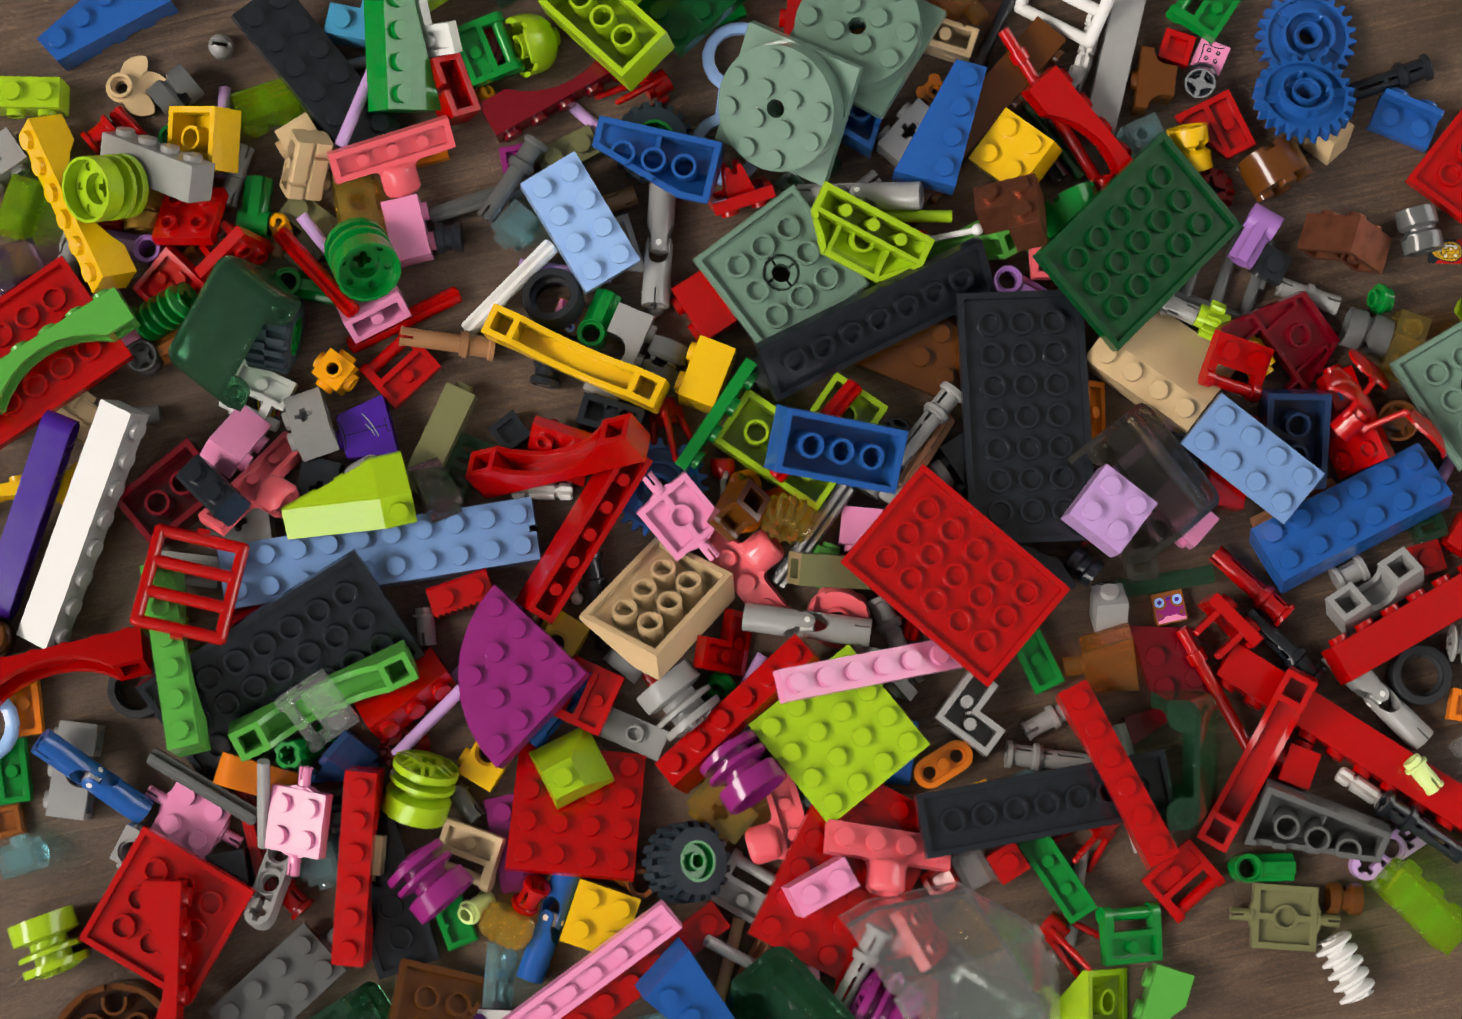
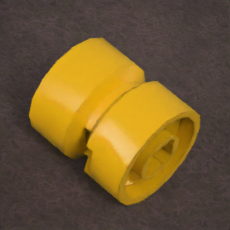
(1191, 142)

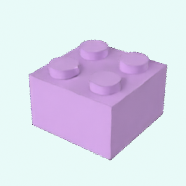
(1109, 510)

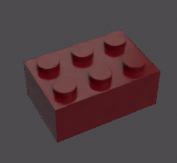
(160, 496)

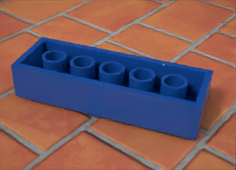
(1351, 518)

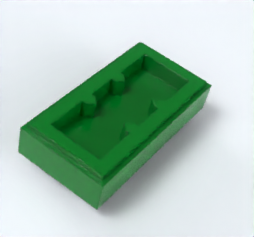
(453, 930)

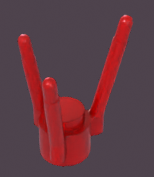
(654, 85)
(666, 418)
(1101, 833)
(1056, 930)

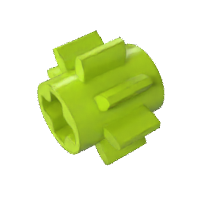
(1209, 318)

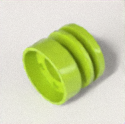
(105, 187)
(420, 789)
(48, 943)

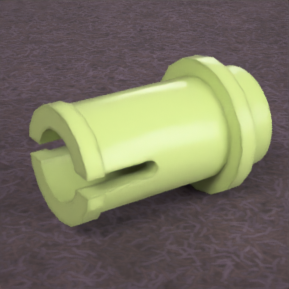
(1423, 774)
(471, 910)

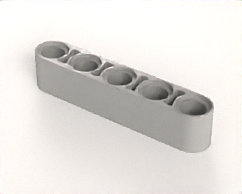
(1115, 59)

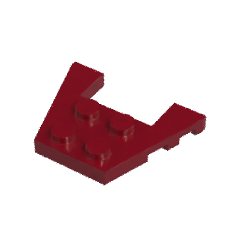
(1295, 331)
(1163, 669)

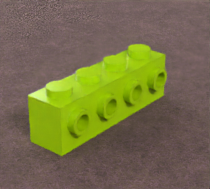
(33, 96)

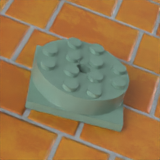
(887, 49)
(815, 96)
(770, 239)
(1434, 384)

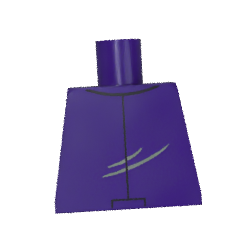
(367, 430)

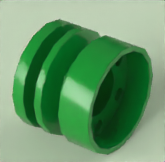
(362, 259)

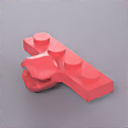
(393, 156)
(263, 483)
(749, 564)
(773, 839)
(884, 852)

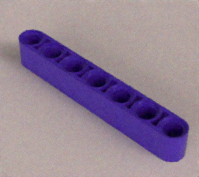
(33, 506)

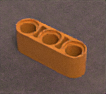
(243, 775)

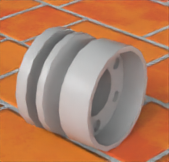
(678, 700)

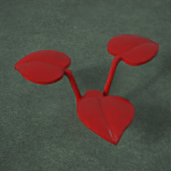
(1354, 417)

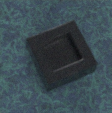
(1271, 265)
(510, 431)

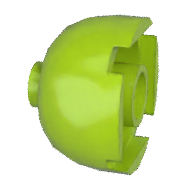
(533, 42)

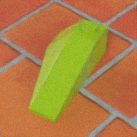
(363, 499)

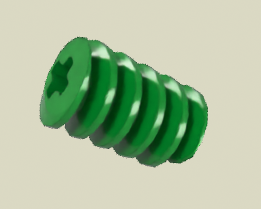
(164, 311)

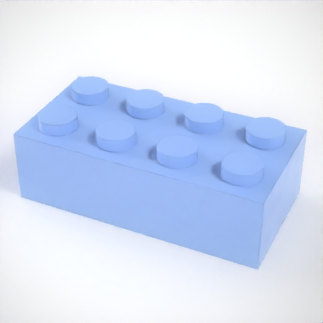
(579, 223)

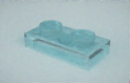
(499, 977)

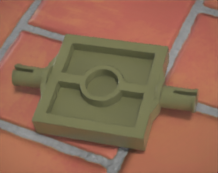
(1284, 917)

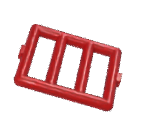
(155, 559)

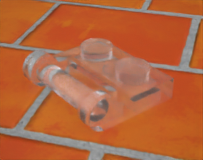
(325, 703)

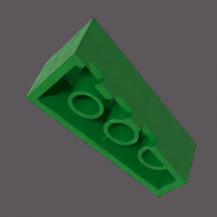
(397, 59)

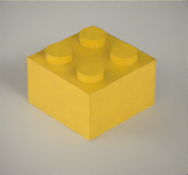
(207, 131)
(1014, 149)
(706, 373)
(597, 914)

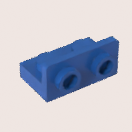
(1405, 118)

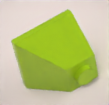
(571, 767)
(1096, 995)

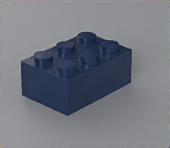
(1301, 421)

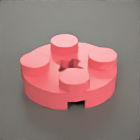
(838, 600)

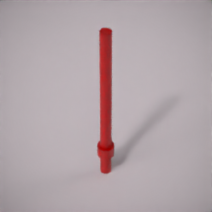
(1020, 57)
(1197, 657)

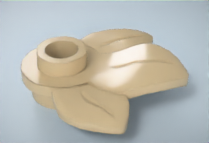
(137, 78)

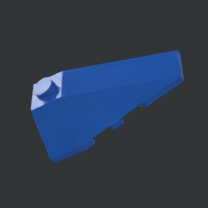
(671, 160)

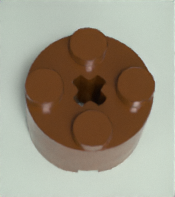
(1274, 168)

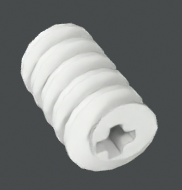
(1346, 967)

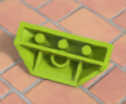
(865, 236)

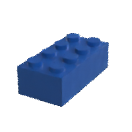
(835, 449)

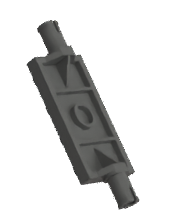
(284, 980)

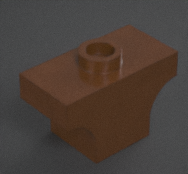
(1151, 81)
(738, 507)

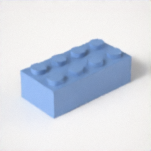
(1252, 458)

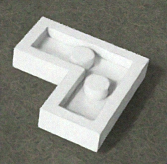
(439, 37)

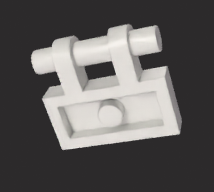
(268, 389)

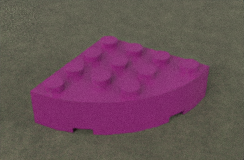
(511, 677)

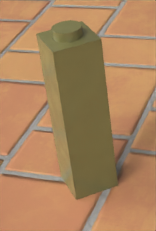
(444, 426)
(820, 571)

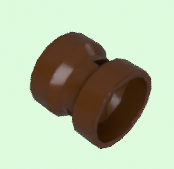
(1345, 898)

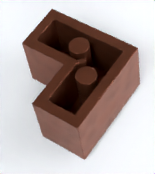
(1016, 207)
(1346, 240)

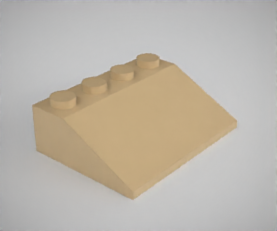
(1160, 370)
(659, 607)

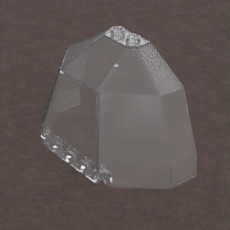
(957, 955)

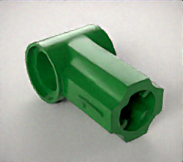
(256, 205)
(305, 286)
(599, 318)
(295, 753)
(1264, 867)

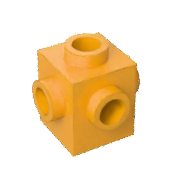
(344, 379)

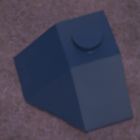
(345, 752)

